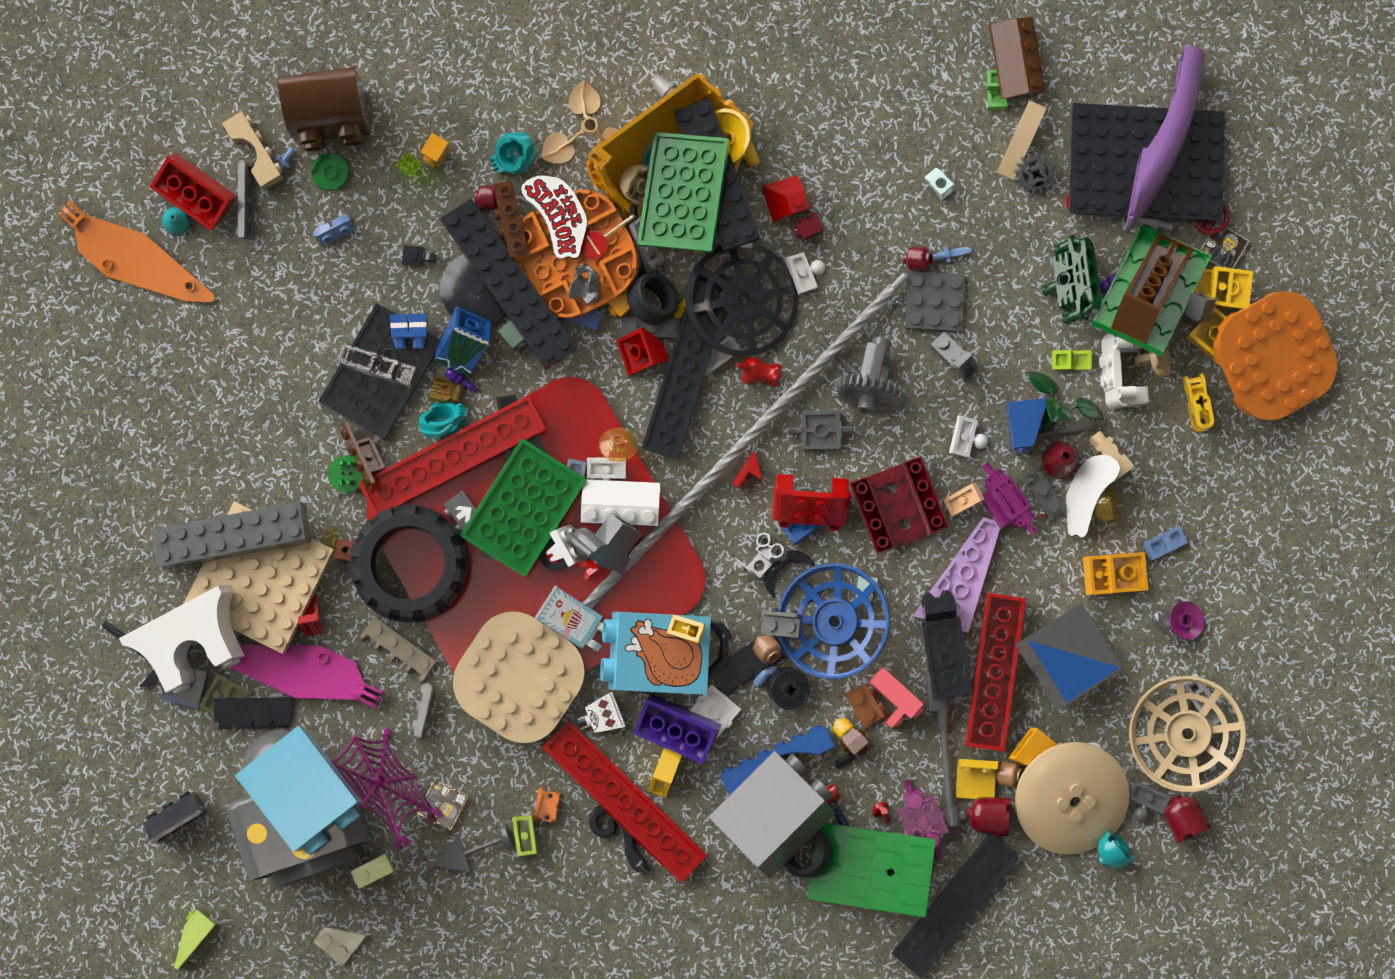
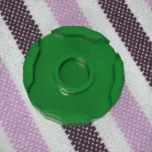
(334, 177)

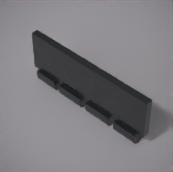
(740, 668)
(245, 710)

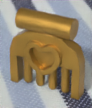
(447, 391)

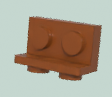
(865, 705)

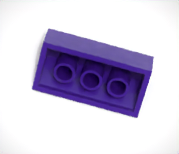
(677, 728)

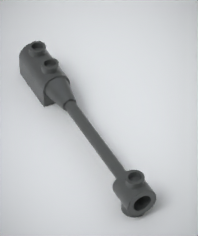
(951, 814)

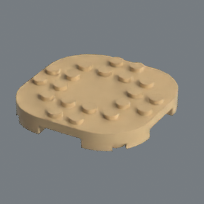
(518, 677)

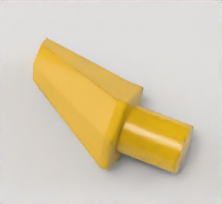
(680, 310)

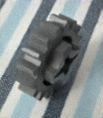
(1038, 166)

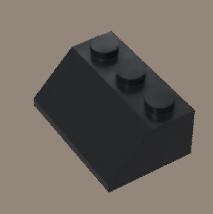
(173, 817)

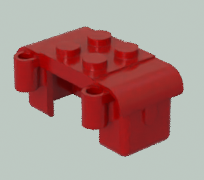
(809, 506)

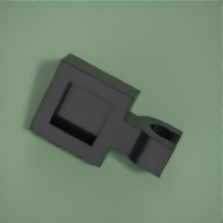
(414, 256)

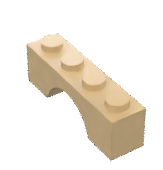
(240, 131)

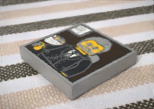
(1225, 247)

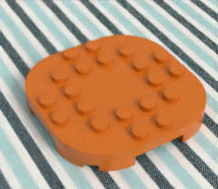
(554, 275)
(1275, 355)

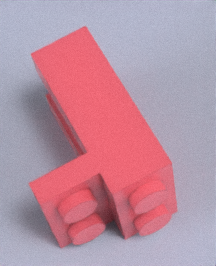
(897, 695)

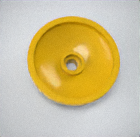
(736, 126)

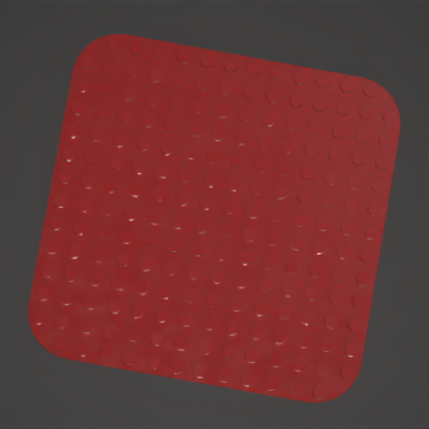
(662, 581)

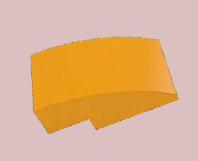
(1115, 573)

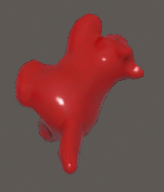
(757, 371)

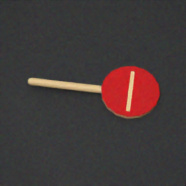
(595, 243)

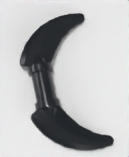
(791, 556)
(723, 658)

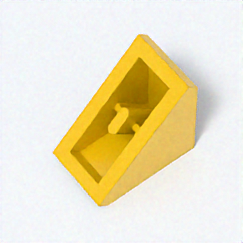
(686, 629)

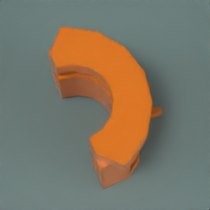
(546, 806)

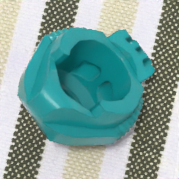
(514, 153)
(438, 421)

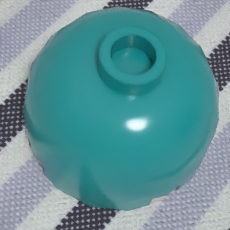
(1114, 851)

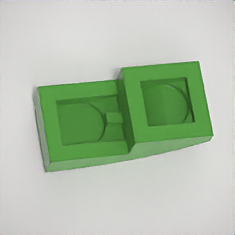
(993, 92)

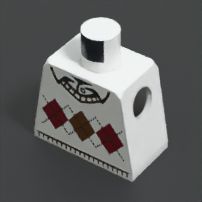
(602, 715)

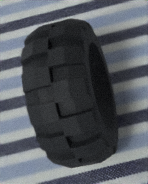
(377, 531)

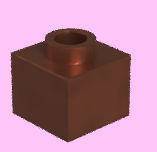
(339, 553)

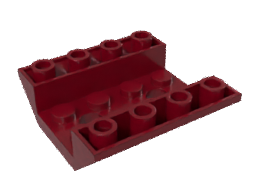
(913, 501)

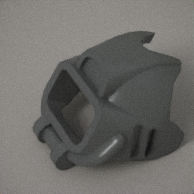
(585, 289)

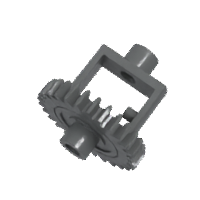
(871, 388)

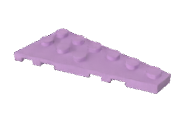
(967, 572)

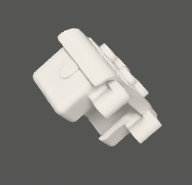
(1111, 380)

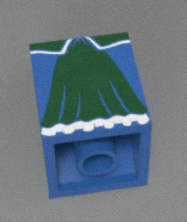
(463, 341)

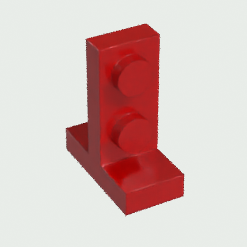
(311, 622)

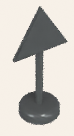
(456, 857)

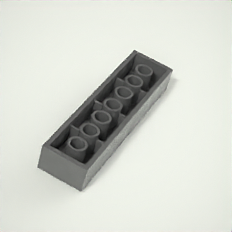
(231, 535)

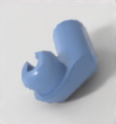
(763, 676)

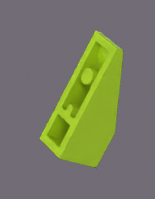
(194, 933)

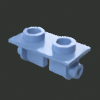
(341, 227)

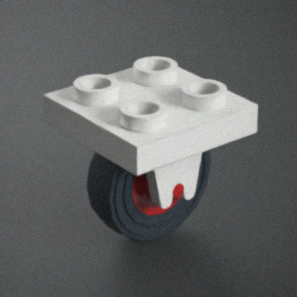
(560, 551)

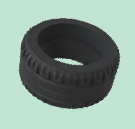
(662, 288)
(822, 863)

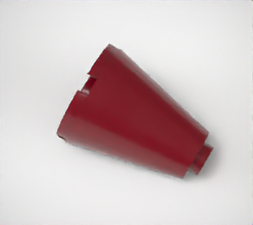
(1055, 464)

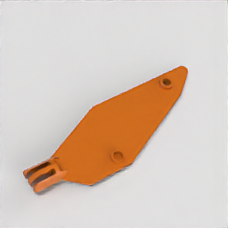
(132, 257)

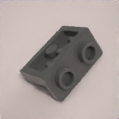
(781, 623)

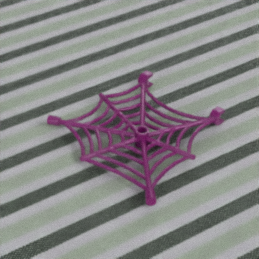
(380, 781)

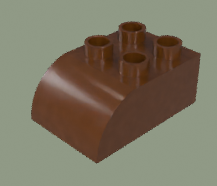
(325, 107)

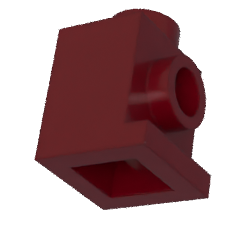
(808, 227)

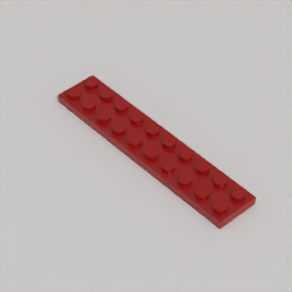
(454, 455)
(624, 802)

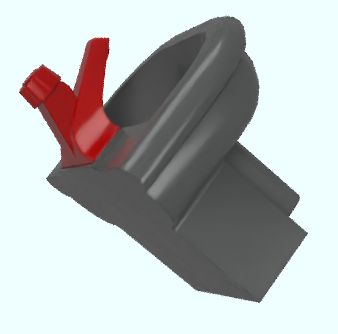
(607, 547)

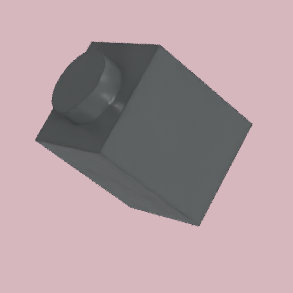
(1199, 307)

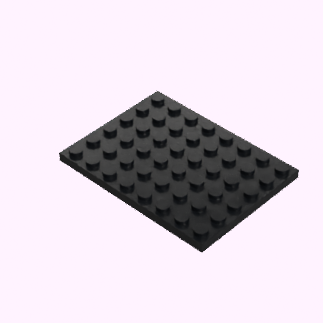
(1106, 155)

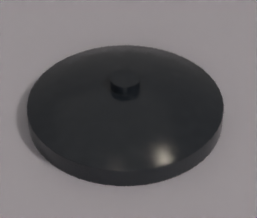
(465, 289)

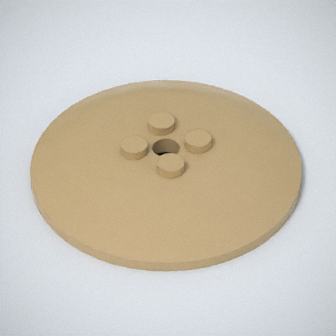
(1055, 779)

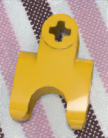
(1197, 411)

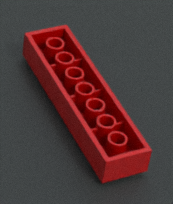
(995, 672)

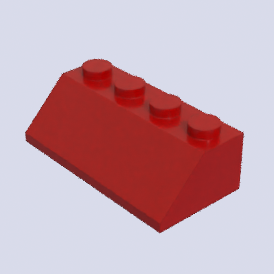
(193, 191)

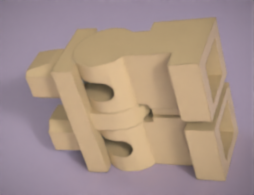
(1105, 447)

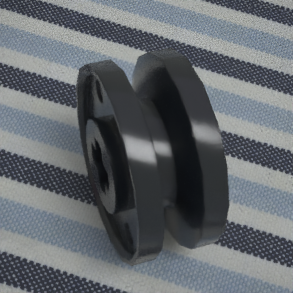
(797, 693)

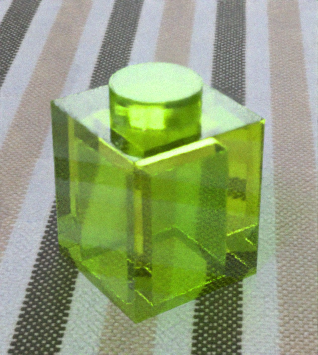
(409, 166)

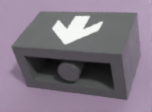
(460, 509)

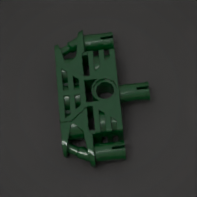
(1075, 279)

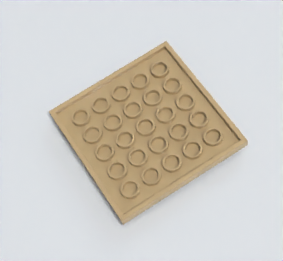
(268, 587)

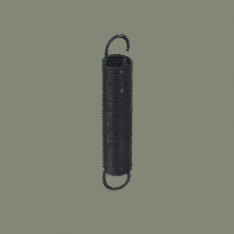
(844, 760)

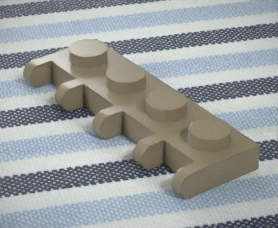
(399, 647)

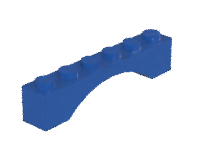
(813, 743)

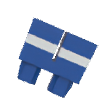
(409, 327)

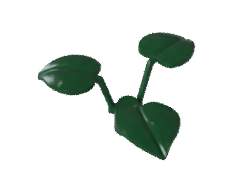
(1057, 411)

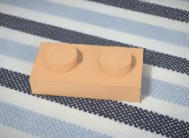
(963, 499)

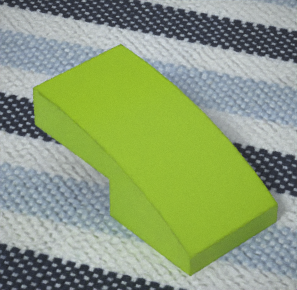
(1072, 360)

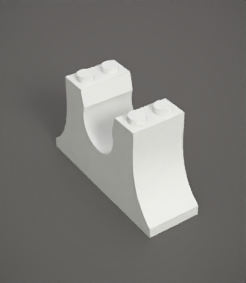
(168, 638)

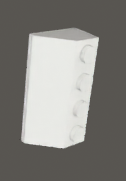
(631, 501)

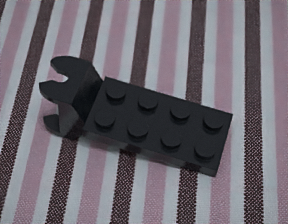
(944, 646)

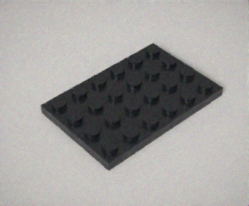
(368, 398)

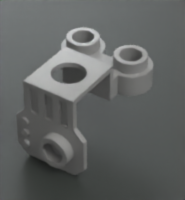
(766, 553)

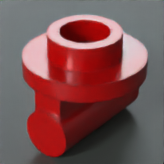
(881, 809)

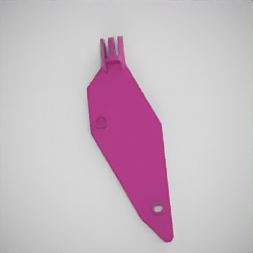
(306, 673)

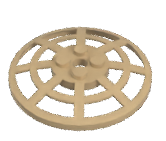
(1174, 734)

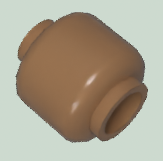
(767, 649)
(1009, 774)

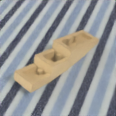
(1021, 139)

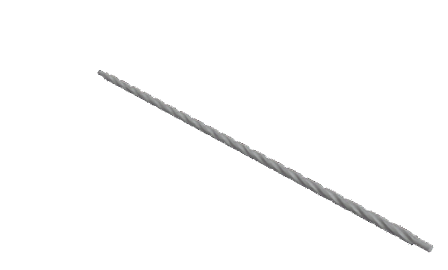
(747, 438)

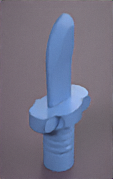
(283, 161)
(952, 253)

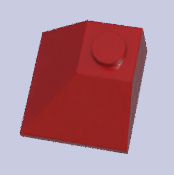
(785, 198)
(641, 351)

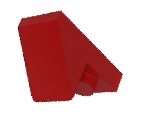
(751, 466)

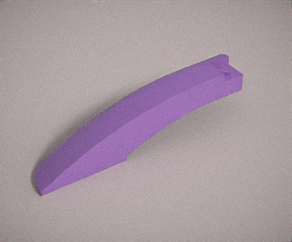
(1159, 158)

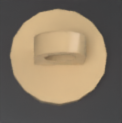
(1159, 364)

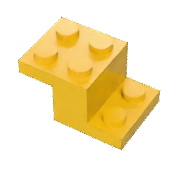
(1227, 286)

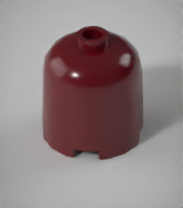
(990, 815)
(1185, 818)

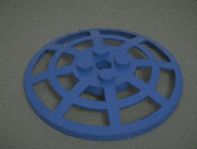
(848, 620)

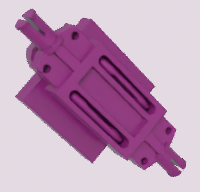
(1006, 501)
(922, 817)

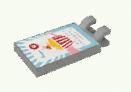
(570, 618)

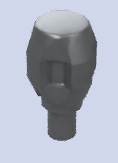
(1161, 620)

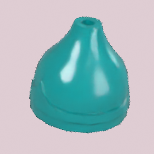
(176, 221)

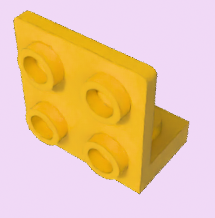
(975, 778)

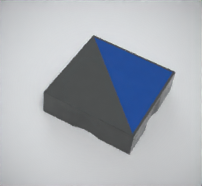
(1069, 656)

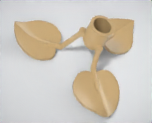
(582, 100)

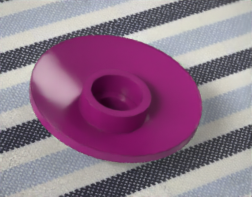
(1193, 620)

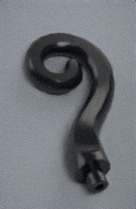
(633, 857)

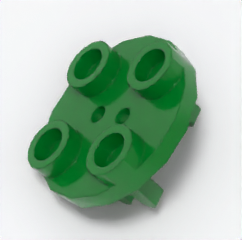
(344, 483)

